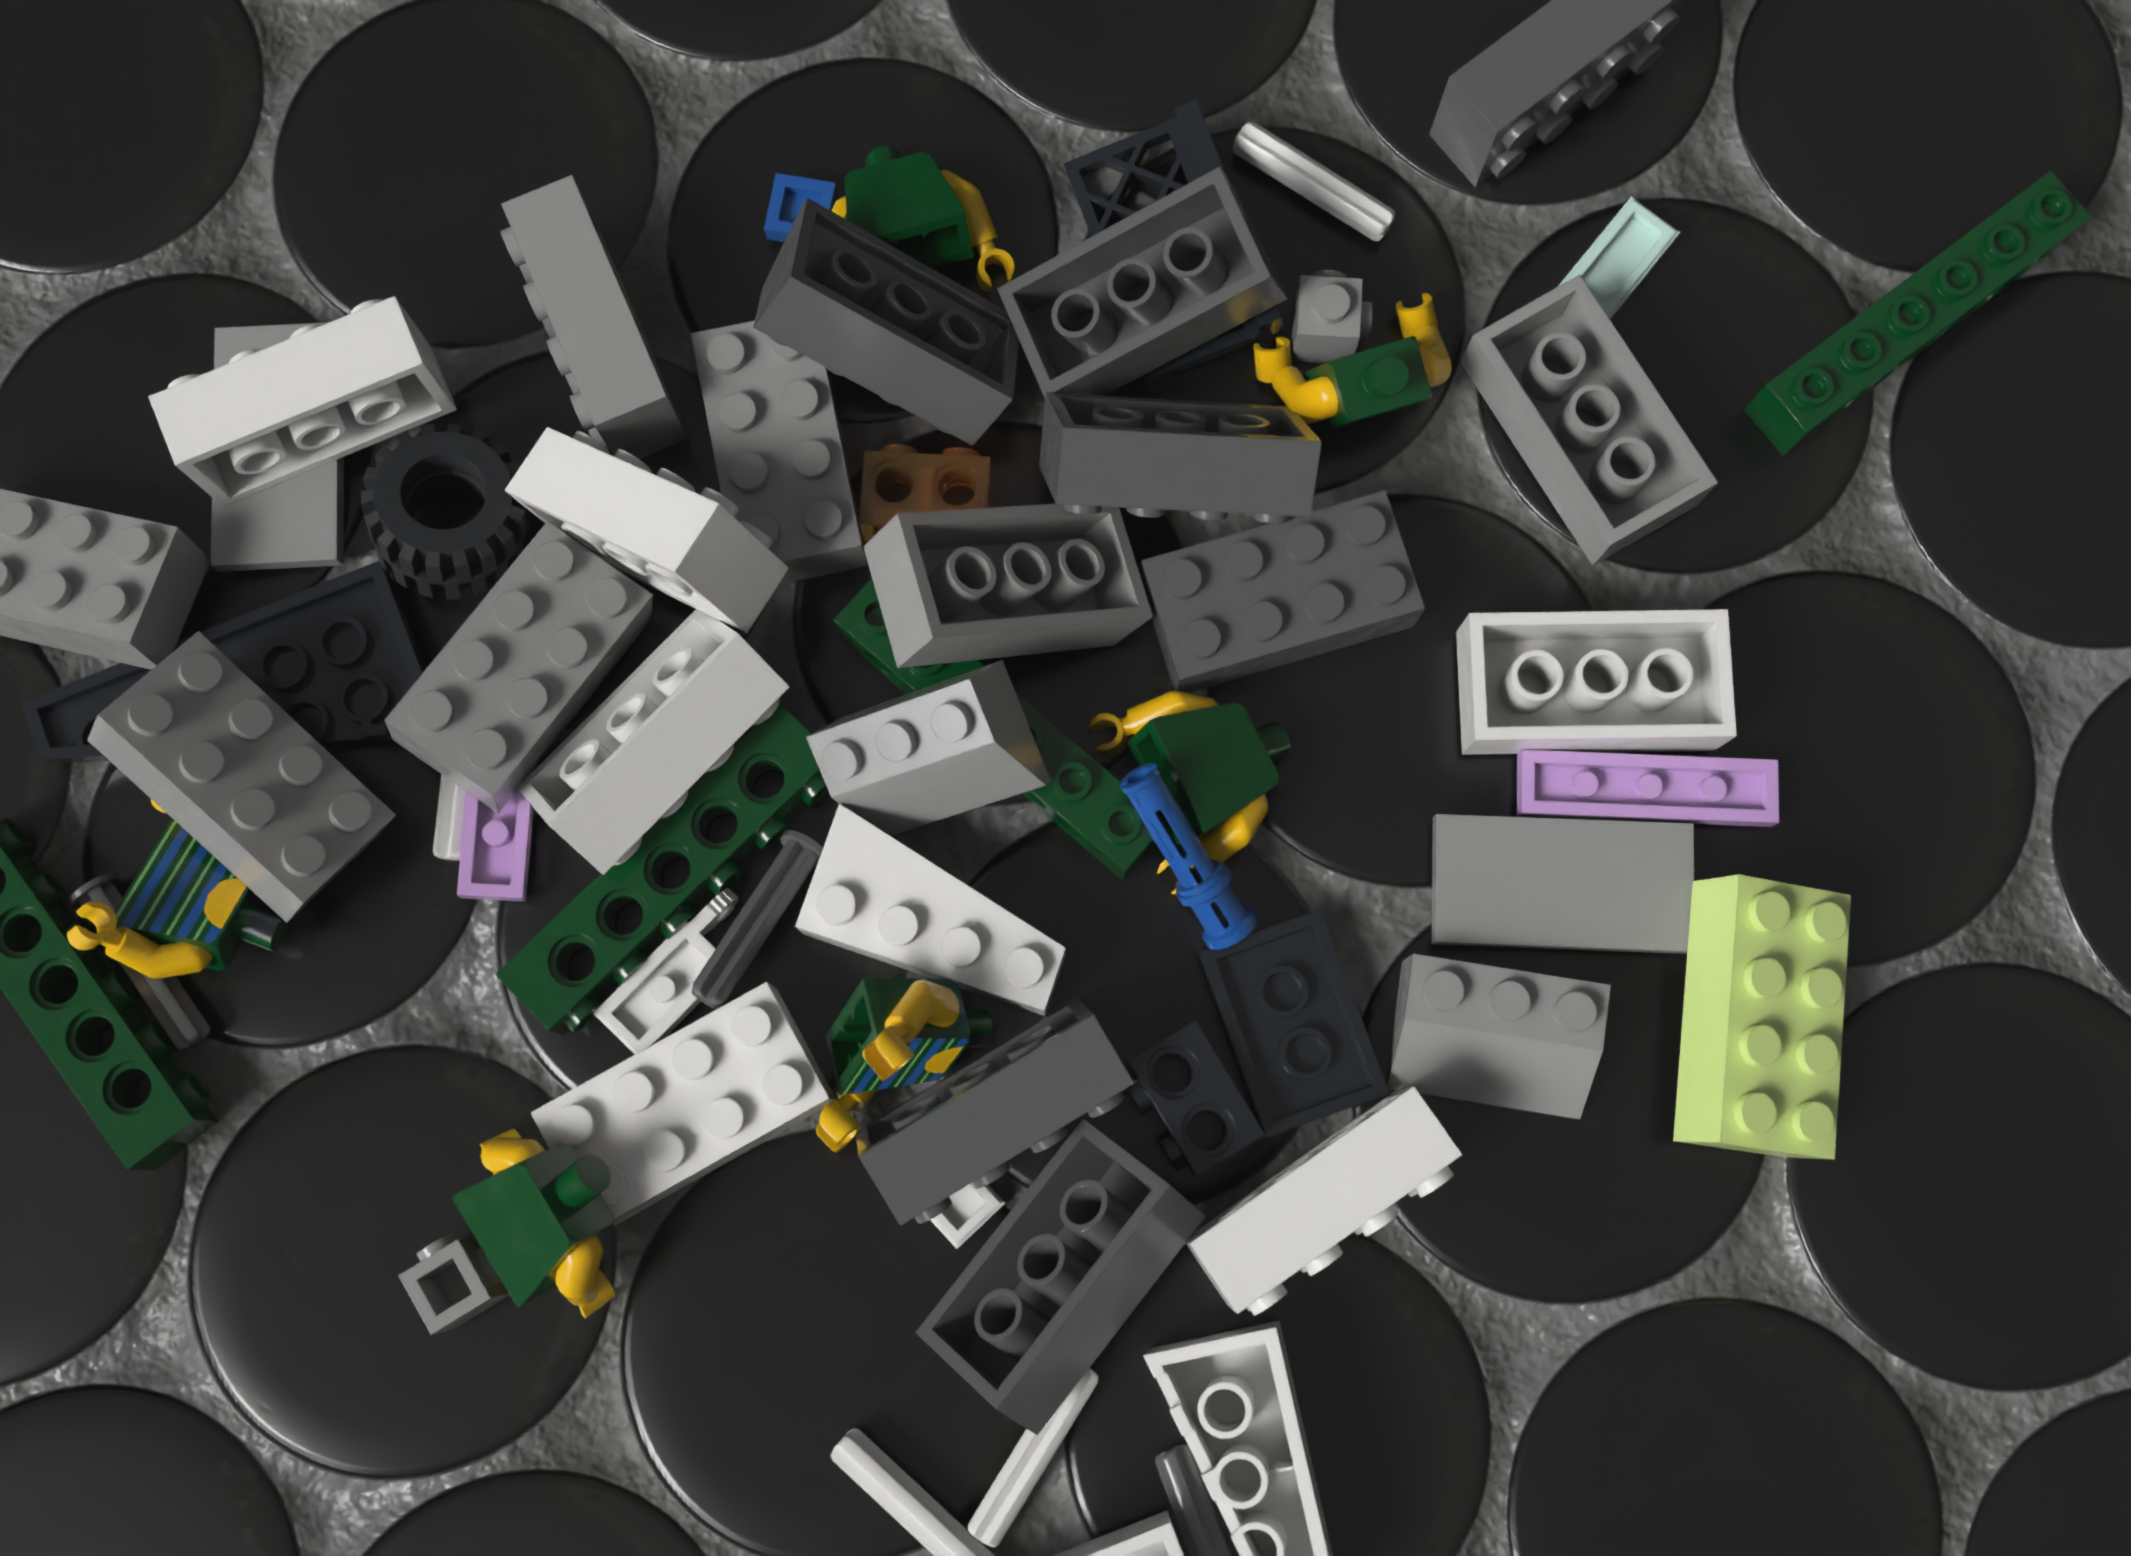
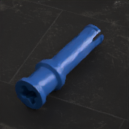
(1197, 885)

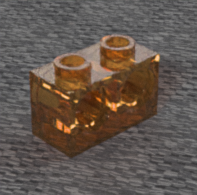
(927, 475)

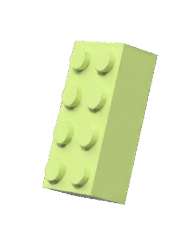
(1763, 1017)

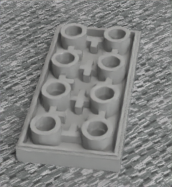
(287, 523)
(1562, 883)

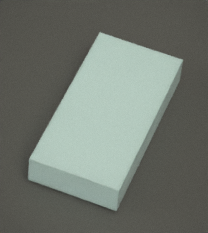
(1623, 255)

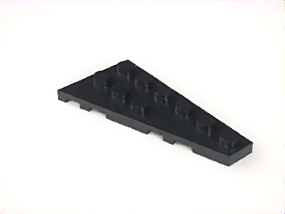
(324, 655)

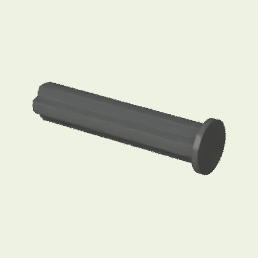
(757, 919)
(163, 996)
(1191, 1502)

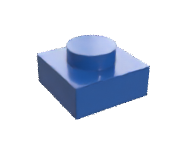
(788, 197)

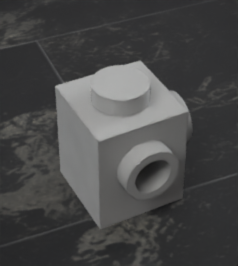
(1328, 317)
(452, 1283)

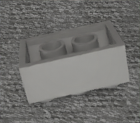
(931, 752)
(1497, 1035)

